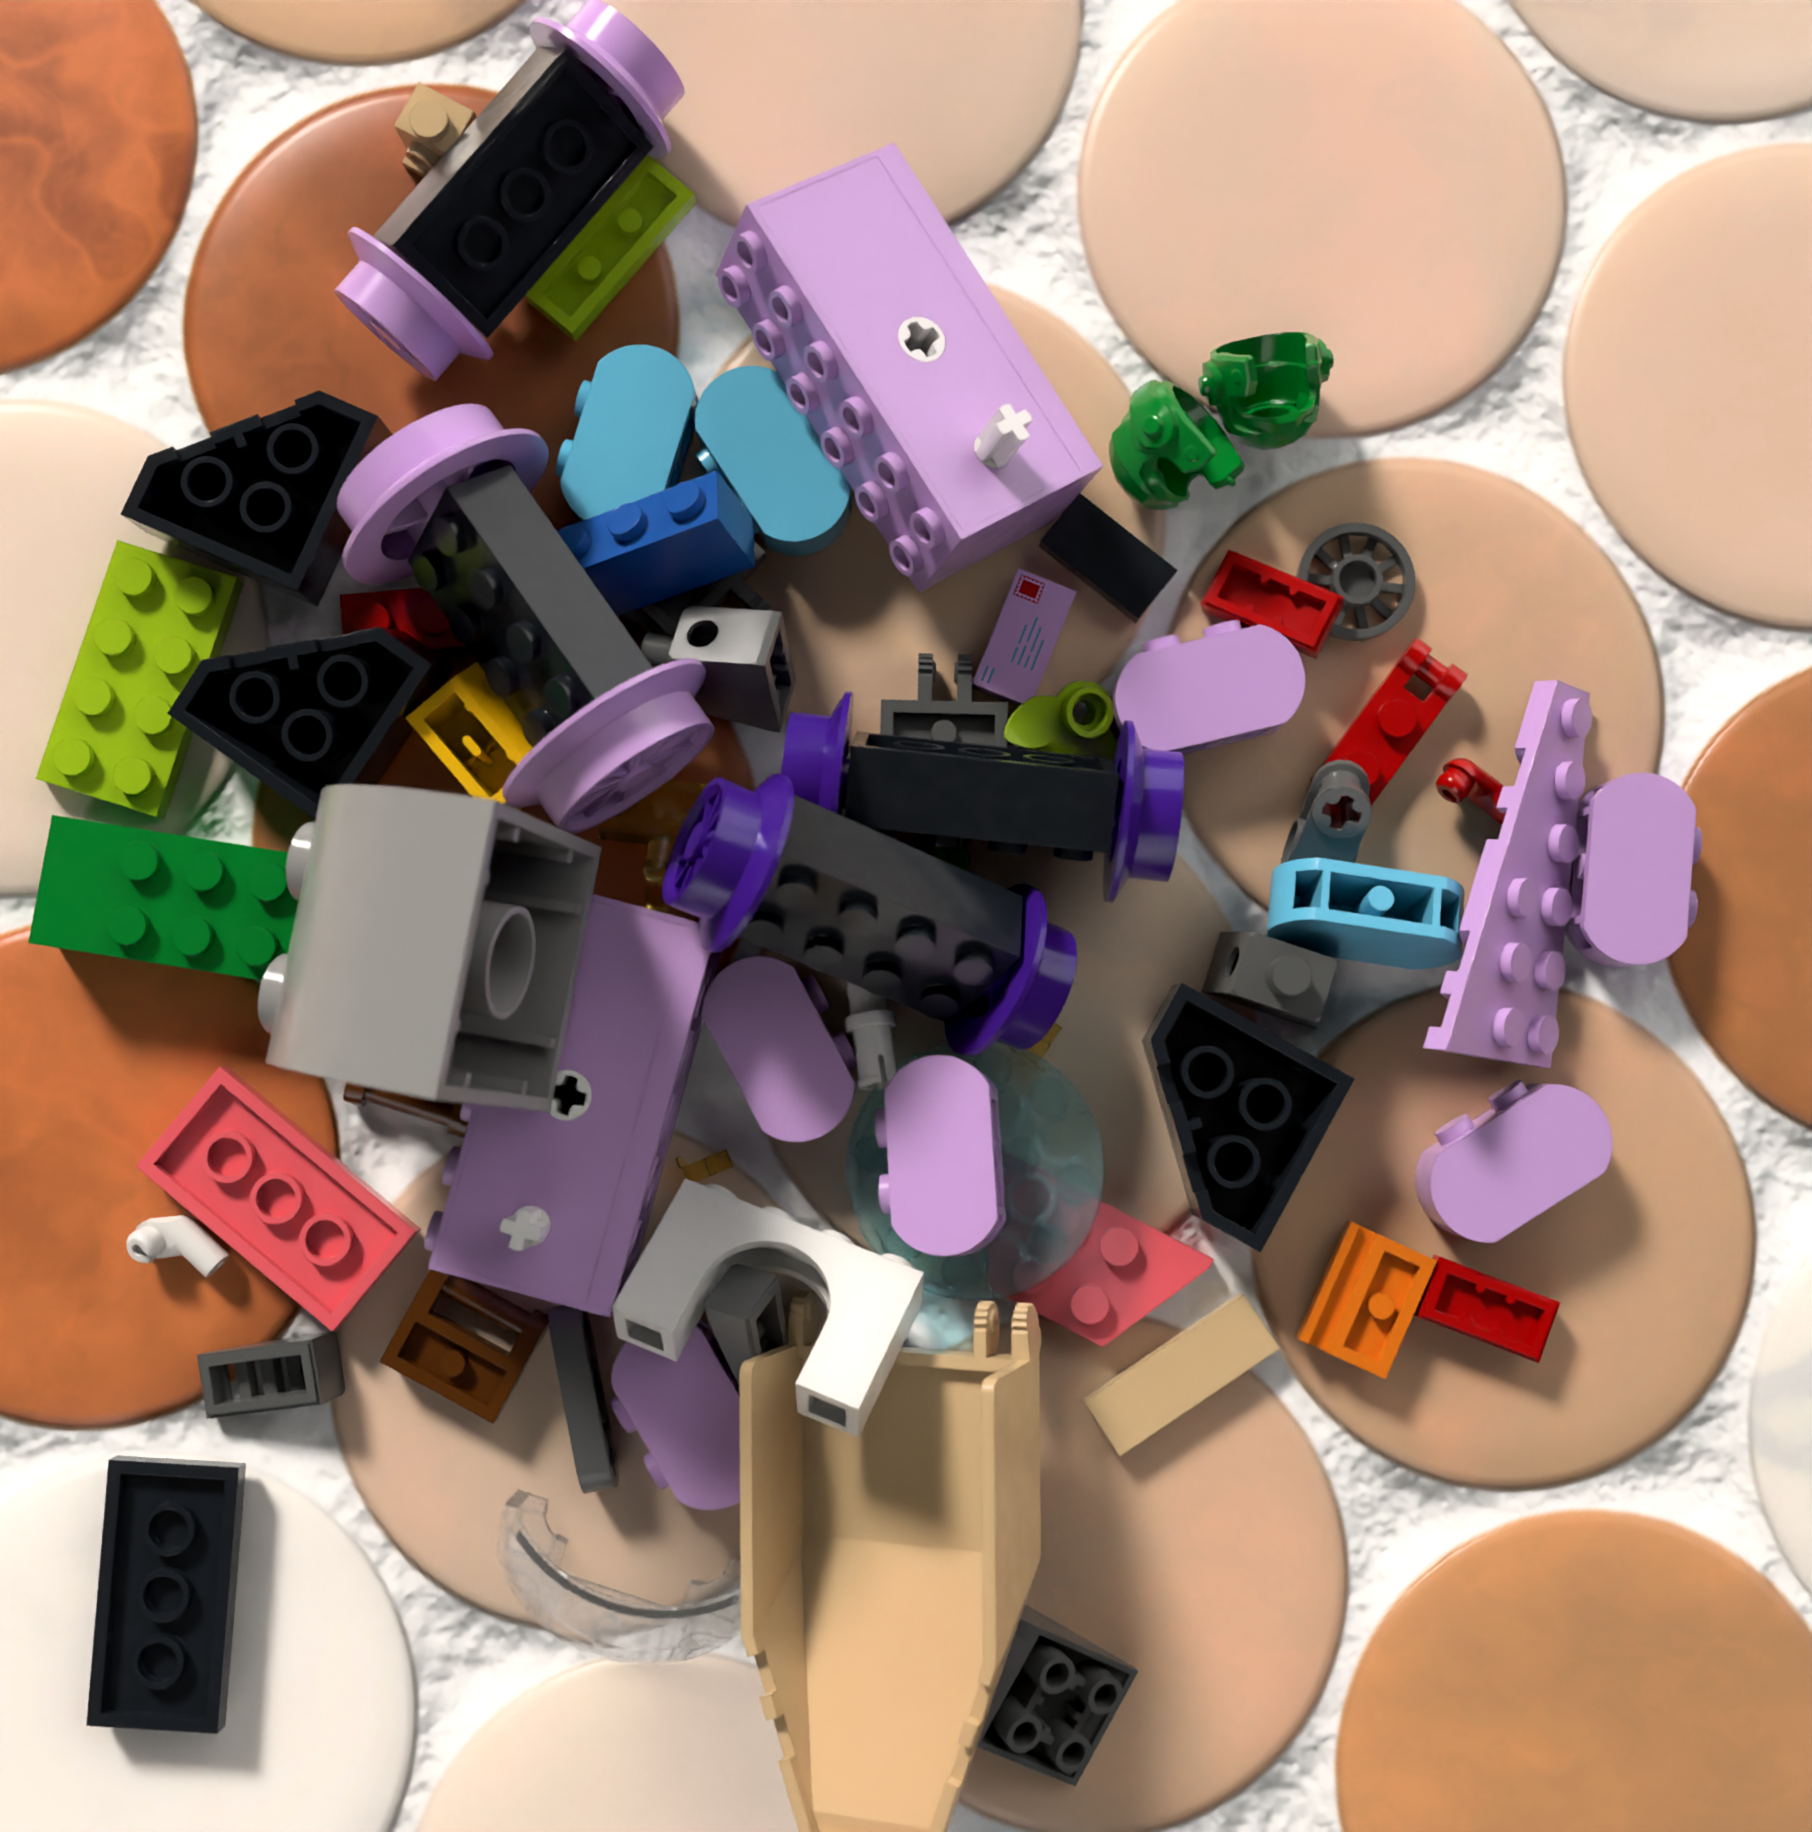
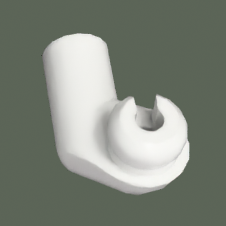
(176, 1237)

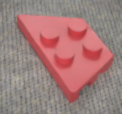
(1115, 1277)

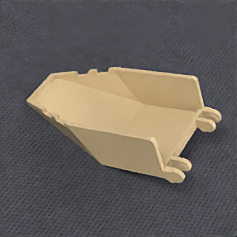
(888, 1568)

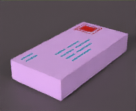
(1023, 638)

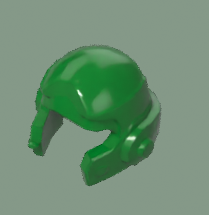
(1267, 386)
(1167, 444)

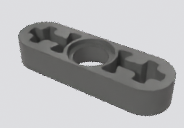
(583, 1398)

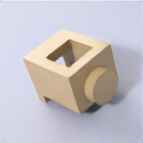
(430, 127)

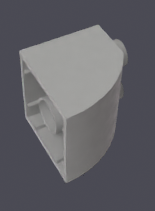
(430, 946)

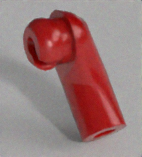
(1466, 779)

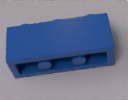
(664, 543)

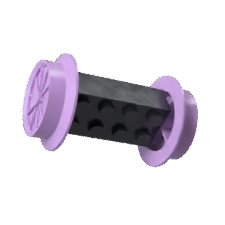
(459, 516)

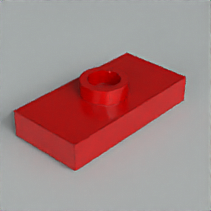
(1270, 597)
(1487, 1309)

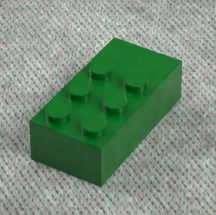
(163, 898)

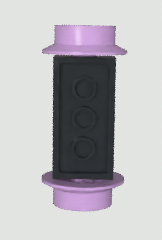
(513, 189)

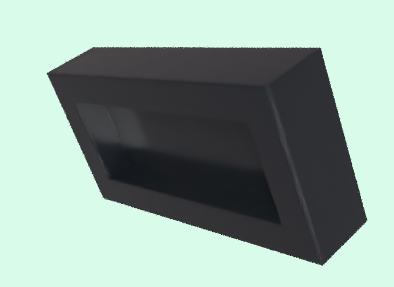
(1107, 558)

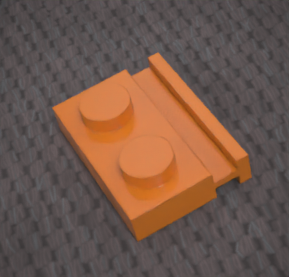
(1366, 1299)

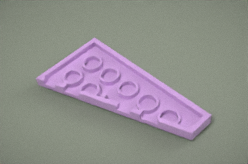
(1520, 896)

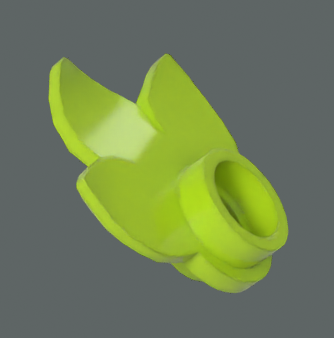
(1049, 723)

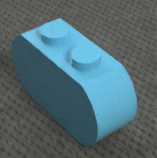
(629, 431)
(771, 461)
(1367, 913)

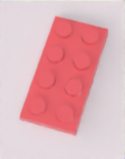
(278, 1197)

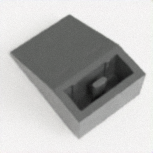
(1054, 1698)

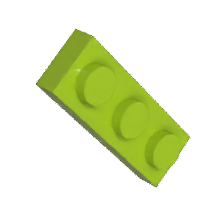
(611, 248)

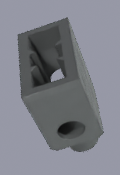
(743, 658)
(1271, 976)

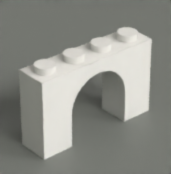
(866, 1294)

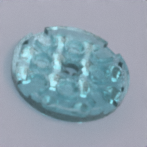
(1049, 1178)

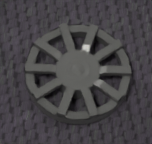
(1361, 578)

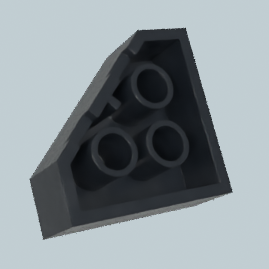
(262, 492)
(313, 708)
(1237, 1110)

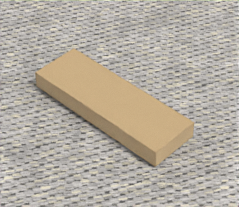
(1180, 1374)

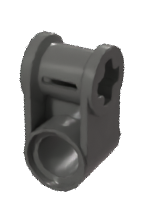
(1326, 825)

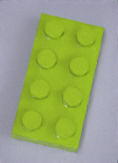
(136, 657)

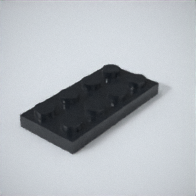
(166, 1594)

